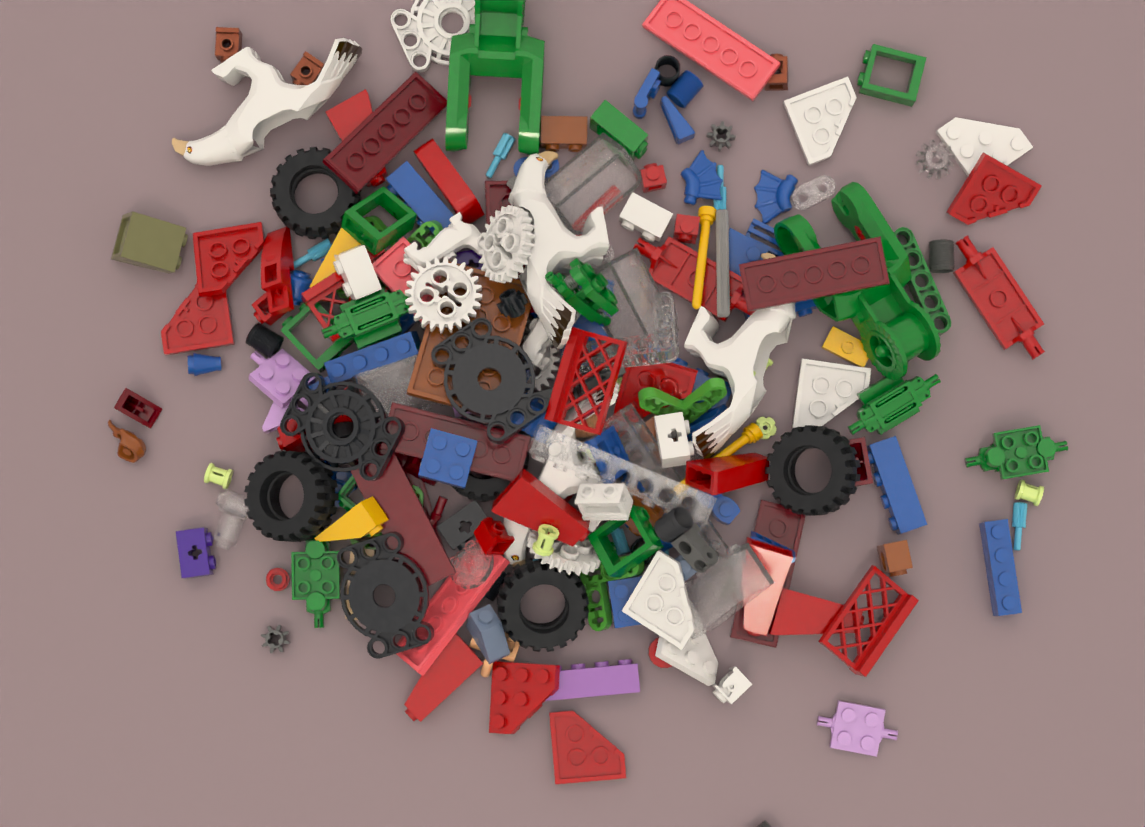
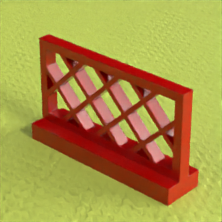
(324, 289)
(567, 376)
(885, 629)

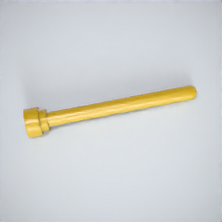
(707, 217)
(750, 434)

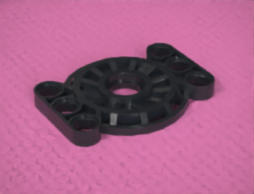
(496, 403)
(317, 423)
(380, 570)

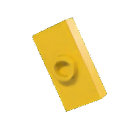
(845, 347)

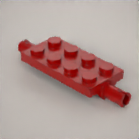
(675, 269)
(998, 298)

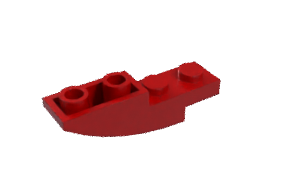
(275, 271)

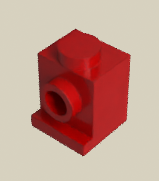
(653, 178)
(686, 228)
(262, 311)
(493, 537)

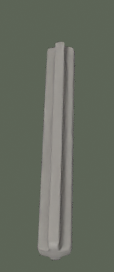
(722, 263)

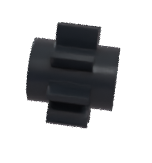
(512, 303)

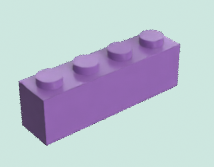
(597, 680)

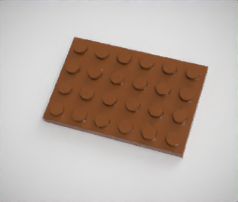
(428, 379)

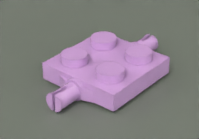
(279, 377)
(857, 728)

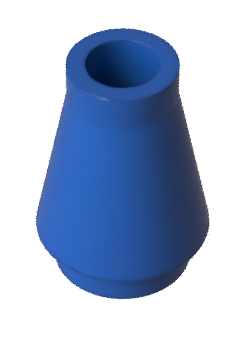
(202, 364)

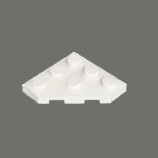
(820, 118)
(972, 138)
(826, 390)
(663, 601)
(695, 659)

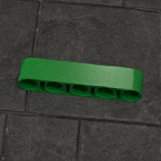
(930, 289)

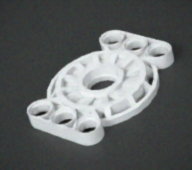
(429, 31)

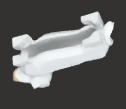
(445, 244)
(538, 341)

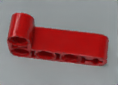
(449, 181)

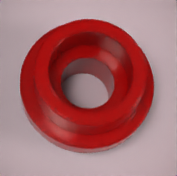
(270, 579)

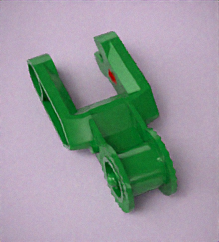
(496, 48)
(888, 321)

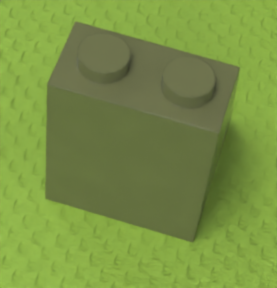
(149, 243)

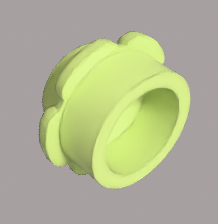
(771, 428)

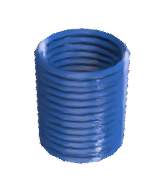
(684, 89)

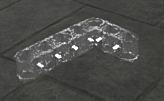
(652, 342)

